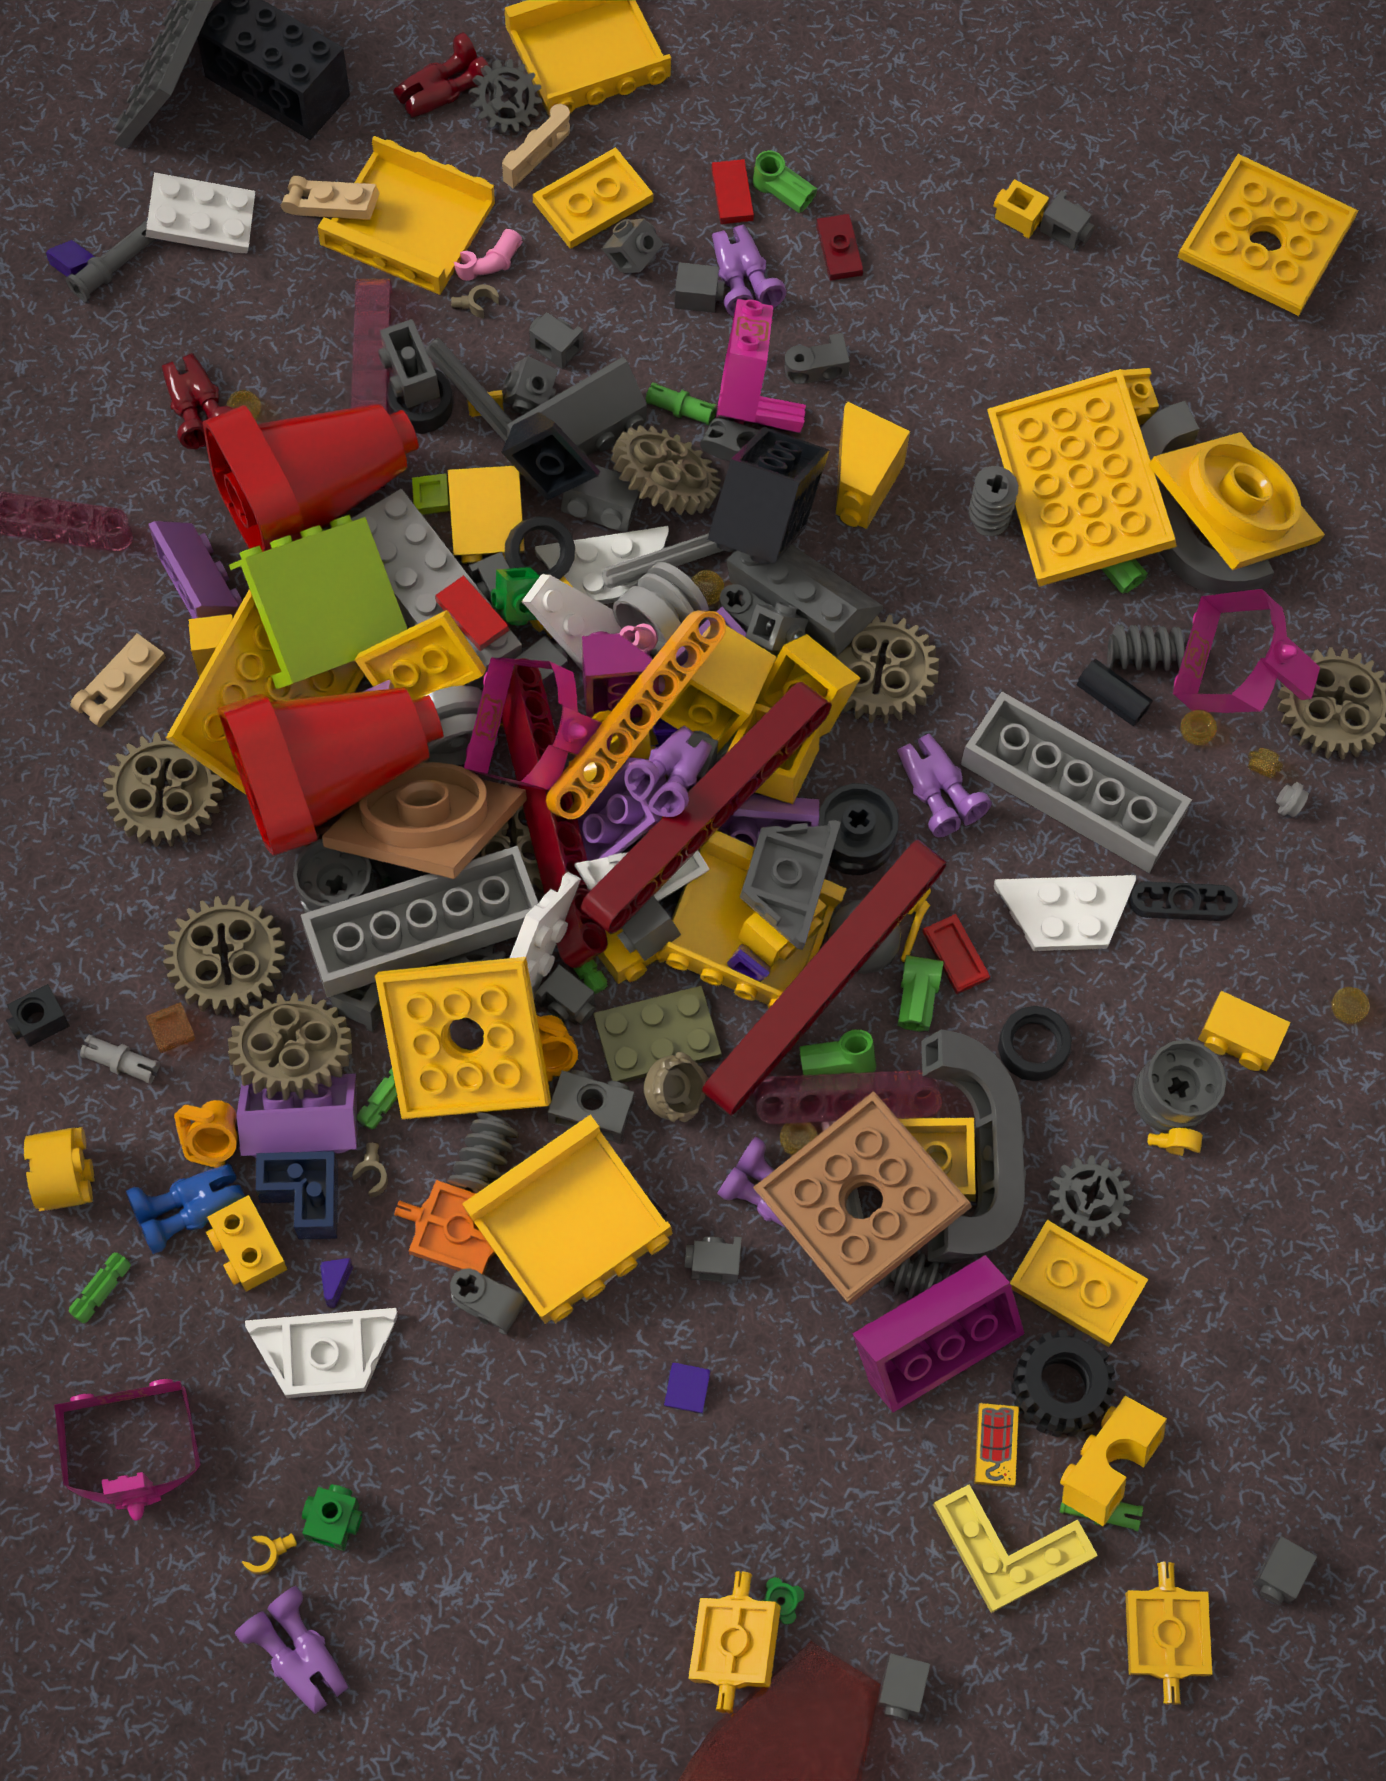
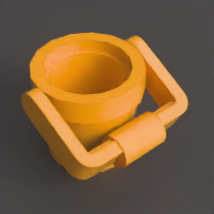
(557, 1045)
(211, 1136)

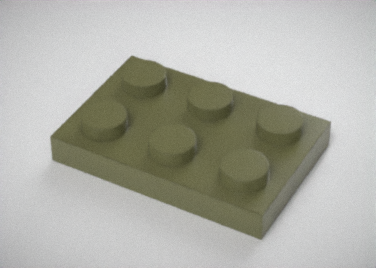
(656, 1028)

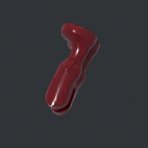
(431, 86)
(187, 393)

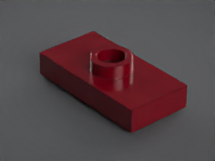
(839, 247)

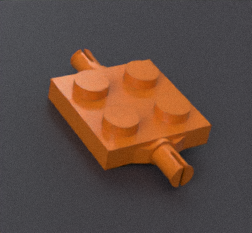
(446, 1231)

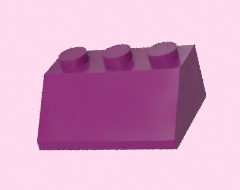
(610, 670)

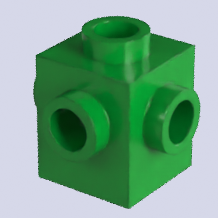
(510, 590)
(331, 1531)

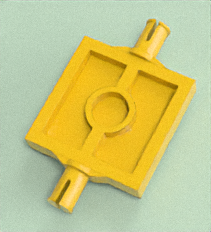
(1168, 1633)
(734, 1642)

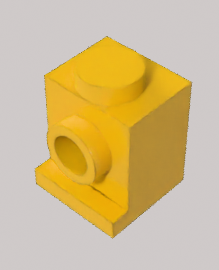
(1020, 207)
(1141, 393)

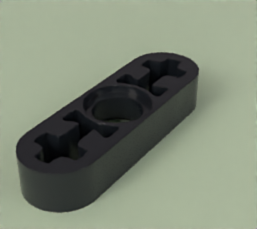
(1210, 911)

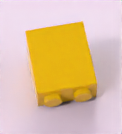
(868, 465)
(483, 510)
(722, 688)

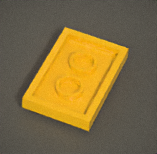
(593, 198)
(423, 658)
(1078, 1283)

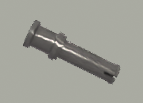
(101, 269)

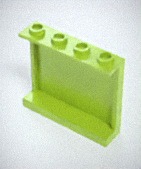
(321, 597)

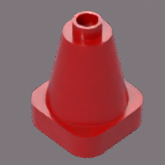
(304, 467)
(322, 755)

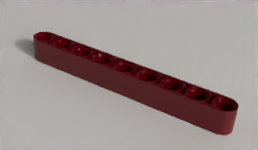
(710, 805)
(554, 838)
(824, 977)

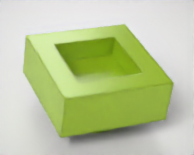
(431, 493)

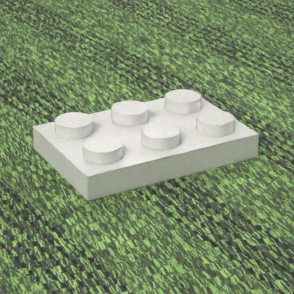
(200, 213)

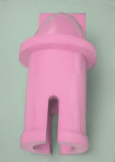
(495, 258)
(642, 636)

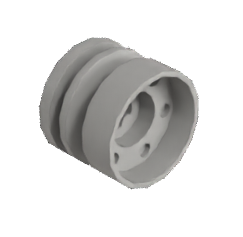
(660, 599)

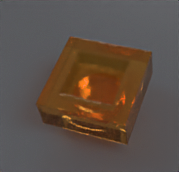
(170, 1027)

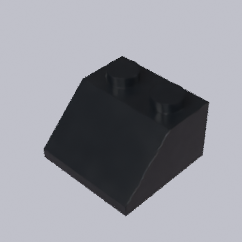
(547, 456)

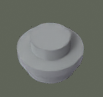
(1291, 799)

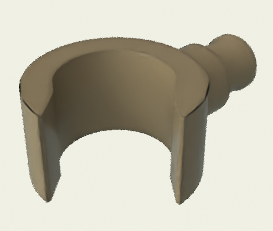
(468, 301)
(371, 1162)

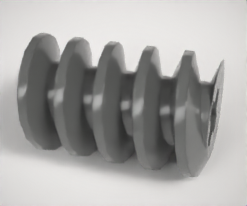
(993, 500)
(1145, 647)
(482, 1153)
(914, 1276)

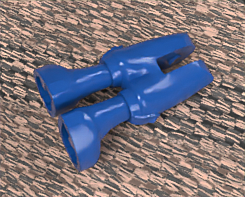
(193, 1194)

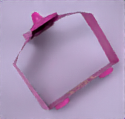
(746, 369)
(1283, 660)
(572, 734)
(125, 1492)

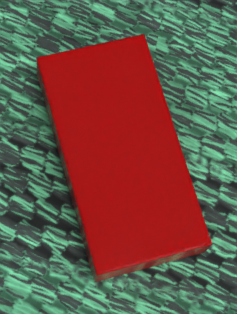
(732, 191)
(472, 613)
(957, 952)

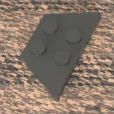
(789, 876)

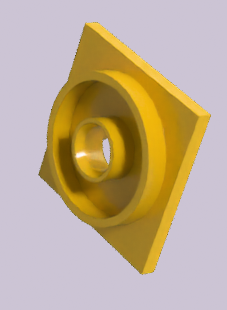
(1265, 201)
(1237, 499)
(431, 1069)

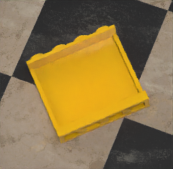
(585, 49)
(419, 220)
(714, 914)
(568, 1220)

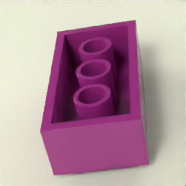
(939, 1333)

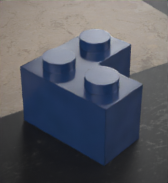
(306, 1180)

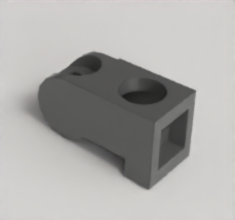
(817, 362)
(726, 438)

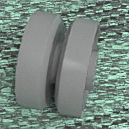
(457, 713)

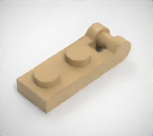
(536, 146)
(330, 199)
(118, 680)

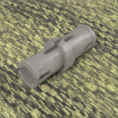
(119, 1059)

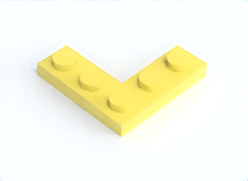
(1001, 1576)

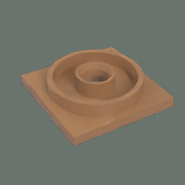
(427, 819)
(862, 1150)

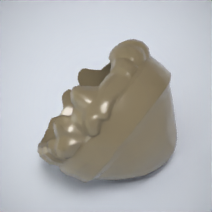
(675, 1087)

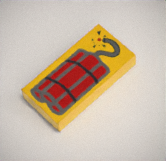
(996, 1445)

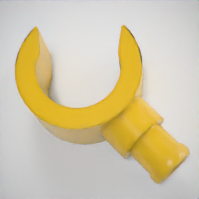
(1177, 1140)
(276, 1547)

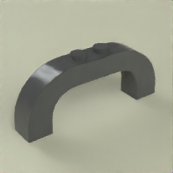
(1191, 559)
(998, 1144)

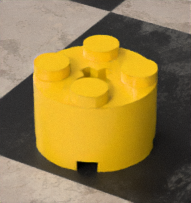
(58, 1169)

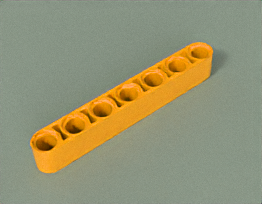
(652, 707)

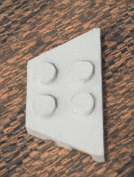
(600, 552)
(1066, 910)
(544, 928)
(323, 1350)

